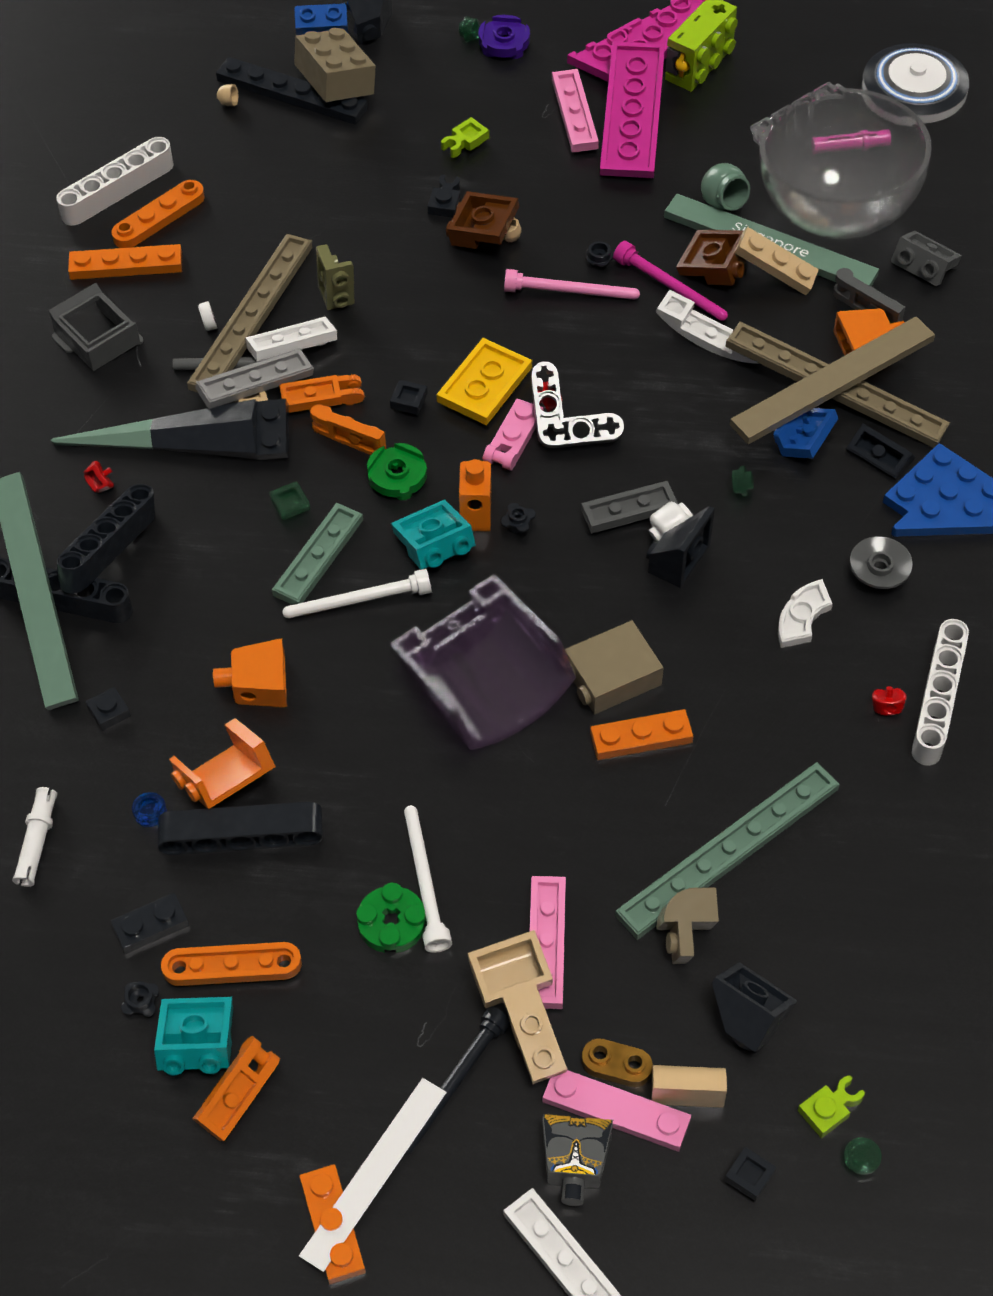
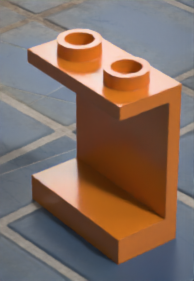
(228, 770)

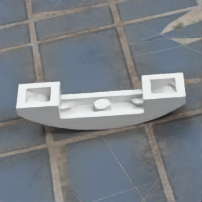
(696, 327)

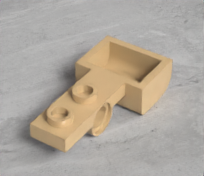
(512, 975)

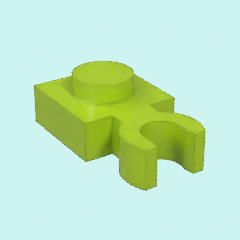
(467, 135)
(828, 1109)

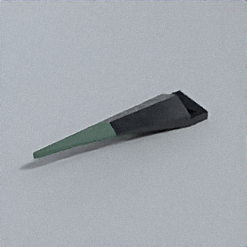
(234, 430)

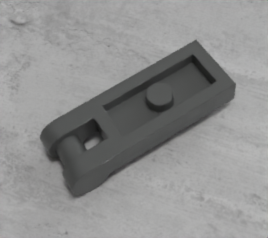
(862, 296)

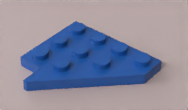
(942, 497)

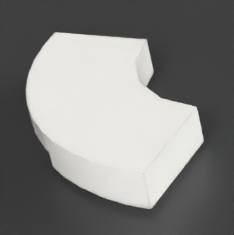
(800, 613)

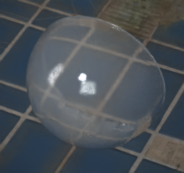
(843, 160)

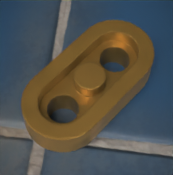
(615, 1064)

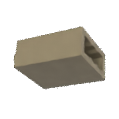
(614, 667)

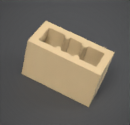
(689, 1086)

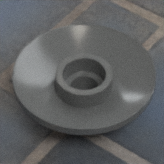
(881, 553)

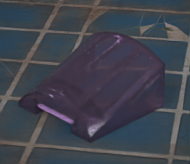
(488, 665)

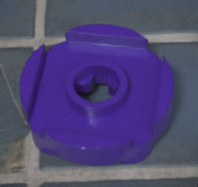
(511, 46)

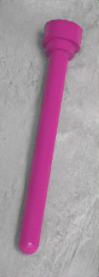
(627, 254)

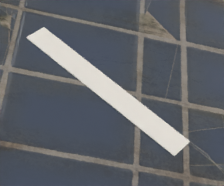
(375, 1171)

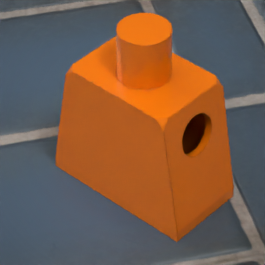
(860, 327)
(476, 485)
(256, 674)

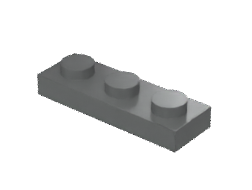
(626, 506)

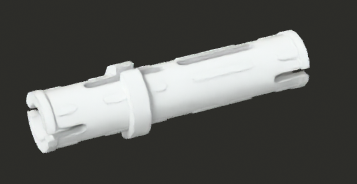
(37, 825)

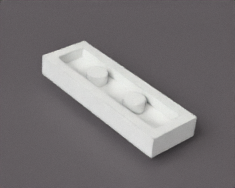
(286, 339)

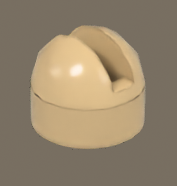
(228, 95)
(513, 232)

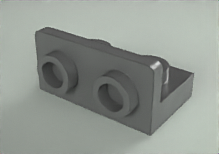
(924, 257)

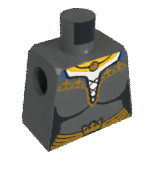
(575, 1153)

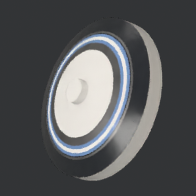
(920, 78)

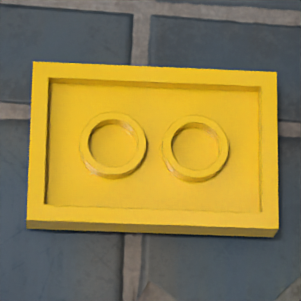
(484, 381)

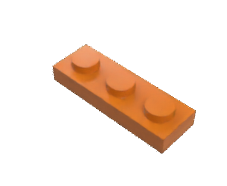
(641, 734)
(321, 1192)

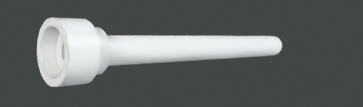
(416, 583)
(436, 935)

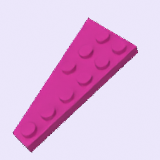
(652, 29)

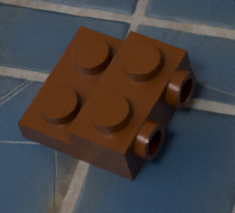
(481, 219)
(713, 257)

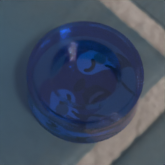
(147, 809)

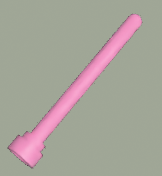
(516, 281)

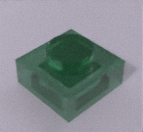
(289, 500)

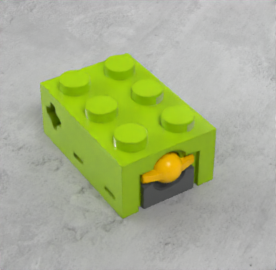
(701, 43)

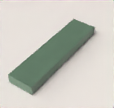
(317, 554)

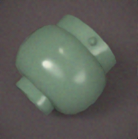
(725, 187)

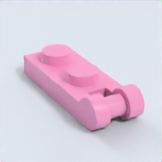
(512, 435)

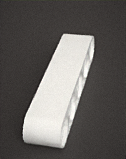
(115, 181)
(940, 703)

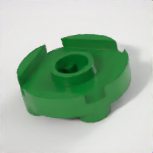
(397, 484)
(387, 900)

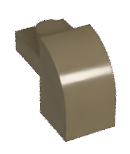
(686, 912)

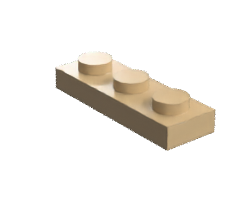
(776, 261)

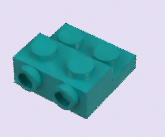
(434, 534)
(194, 1034)

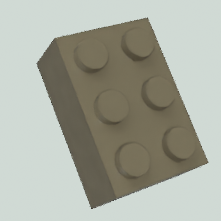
(334, 64)

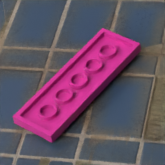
(632, 110)

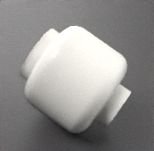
(667, 518)

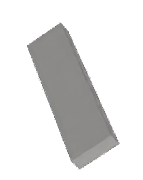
(254, 378)

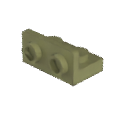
(334, 279)

